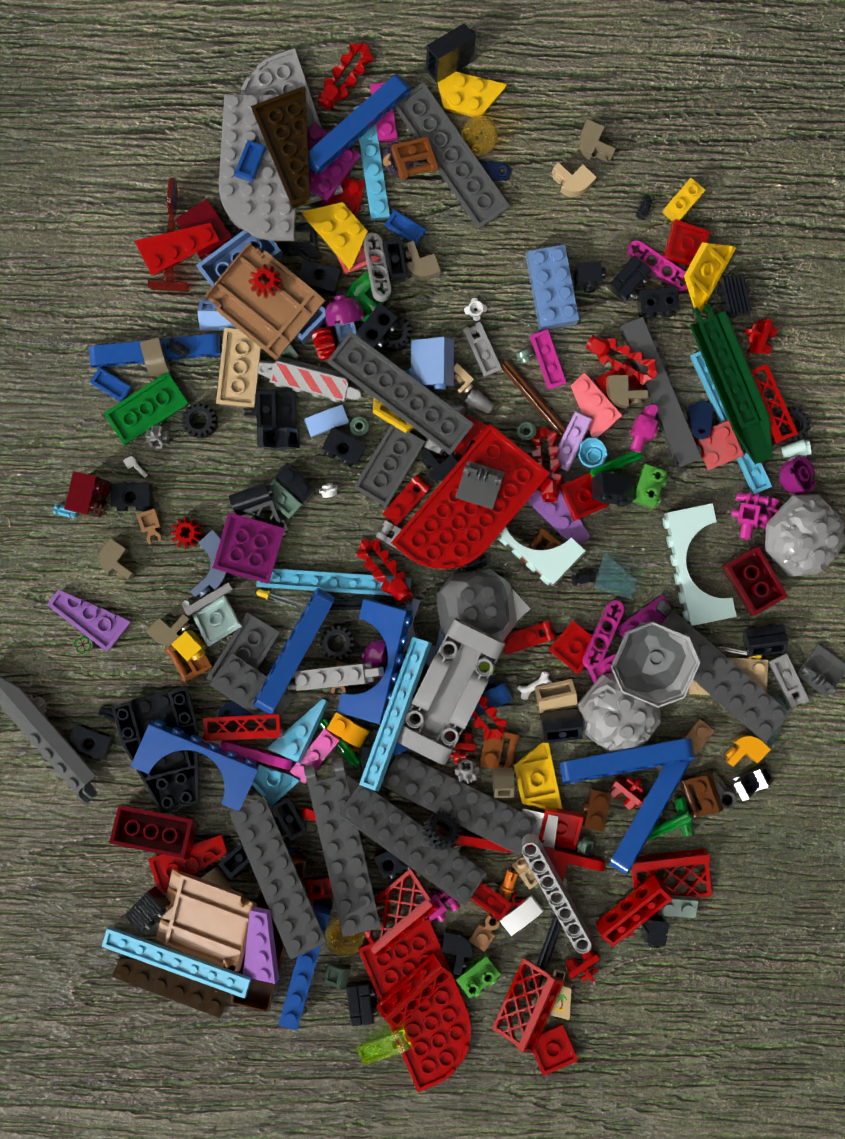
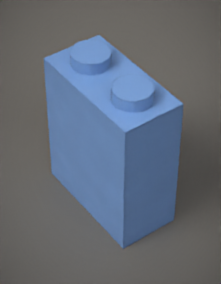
(433, 362)

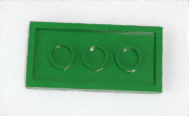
(146, 408)

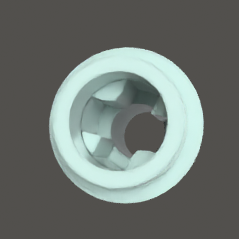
(800, 447)

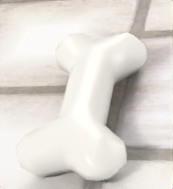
(526, 690)

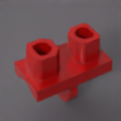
(758, 337)
(466, 746)
(630, 789)
(575, 970)

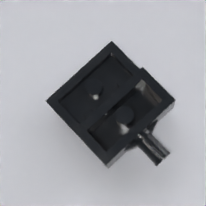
(274, 409)

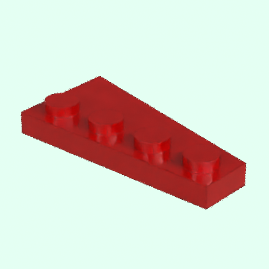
(171, 248)
(202, 855)

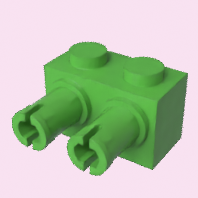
(649, 486)
(478, 975)

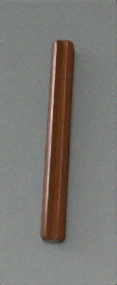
(533, 397)

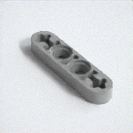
(380, 266)

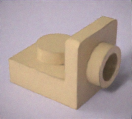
(461, 375)
(524, 871)

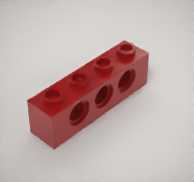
(633, 911)

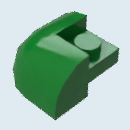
(362, 292)

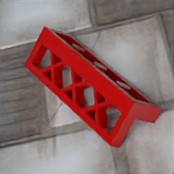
(776, 435)
(243, 734)
(490, 901)
(412, 989)

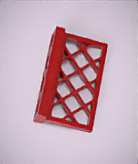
(673, 860)
(409, 922)
(541, 1010)

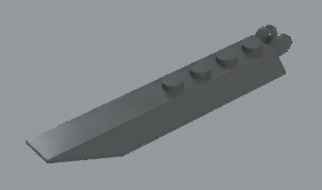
(47, 740)

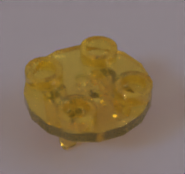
(474, 128)
(336, 941)

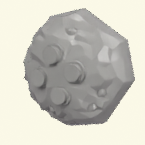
(804, 535)
(616, 718)

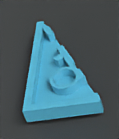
(300, 734)
(273, 783)

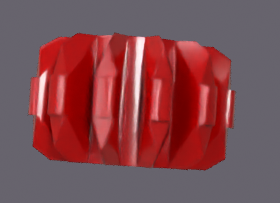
(273, 279)
(324, 343)
(180, 531)

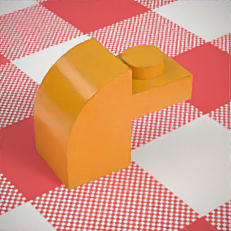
(348, 730)
(748, 745)

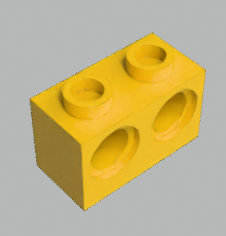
(683, 200)
(190, 646)

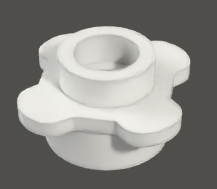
(475, 304)
(328, 490)

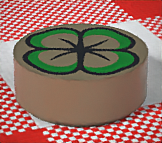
(83, 644)

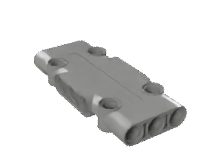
(450, 691)

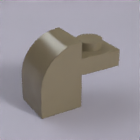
(590, 143)
(421, 268)
(155, 357)
(618, 392)
(111, 558)
(166, 634)
(503, 782)

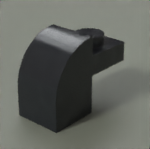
(278, 438)
(441, 470)
(752, 780)
(458, 944)

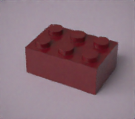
(87, 494)
(754, 581)

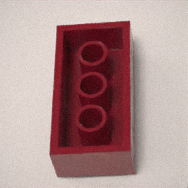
(153, 832)

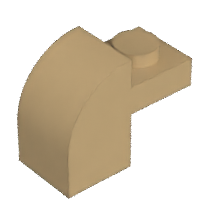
(574, 184)

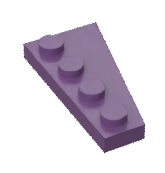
(559, 517)
(93, 621)
(260, 950)

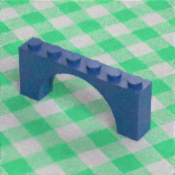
(393, 626)
(162, 740)
(303, 975)

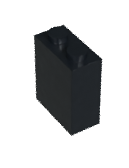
(450, 52)

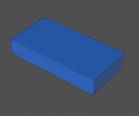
(250, 161)
(405, 227)
(111, 384)

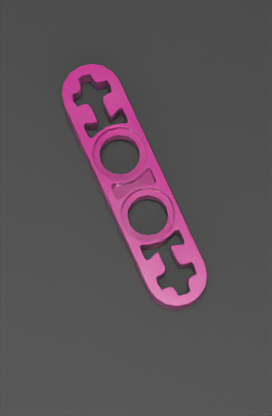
(661, 263)
(606, 636)
(257, 754)

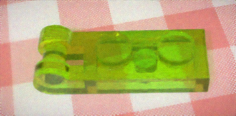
(383, 1047)

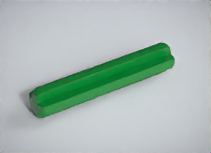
(616, 463)
(343, 747)
(670, 825)

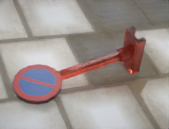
(168, 282)

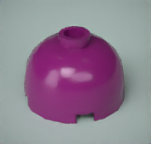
(343, 310)
(797, 476)
(376, 654)

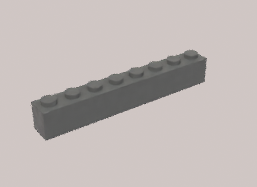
(660, 393)

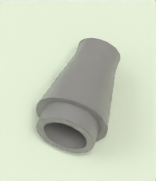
(478, 400)

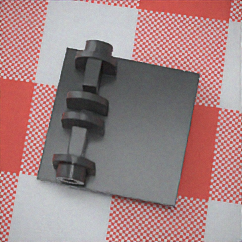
(479, 485)
(822, 671)

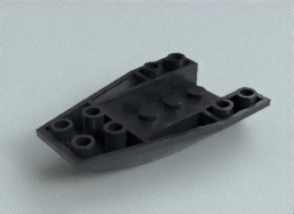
(173, 778)

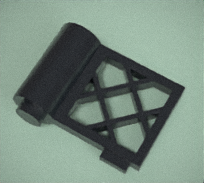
(256, 498)

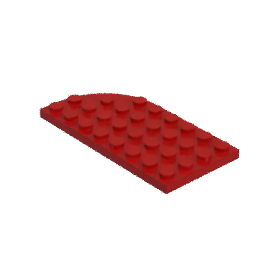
(456, 532)
(441, 1025)

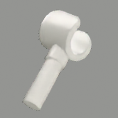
(130, 462)

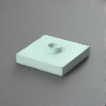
(216, 620)

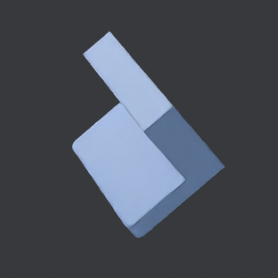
(210, 319)

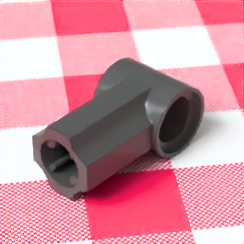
(723, 790)

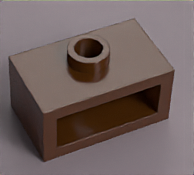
(596, 809)

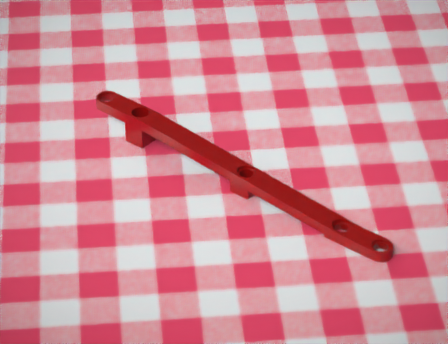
(558, 856)

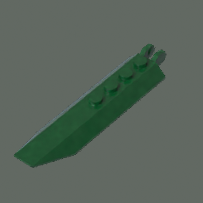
(733, 382)

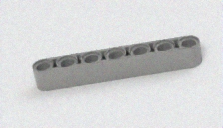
(556, 885)

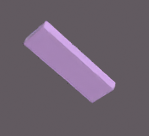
(572, 439)

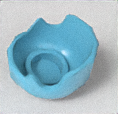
(592, 452)

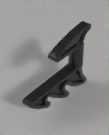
(309, 247)

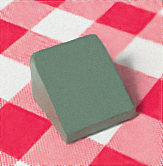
(337, 976)

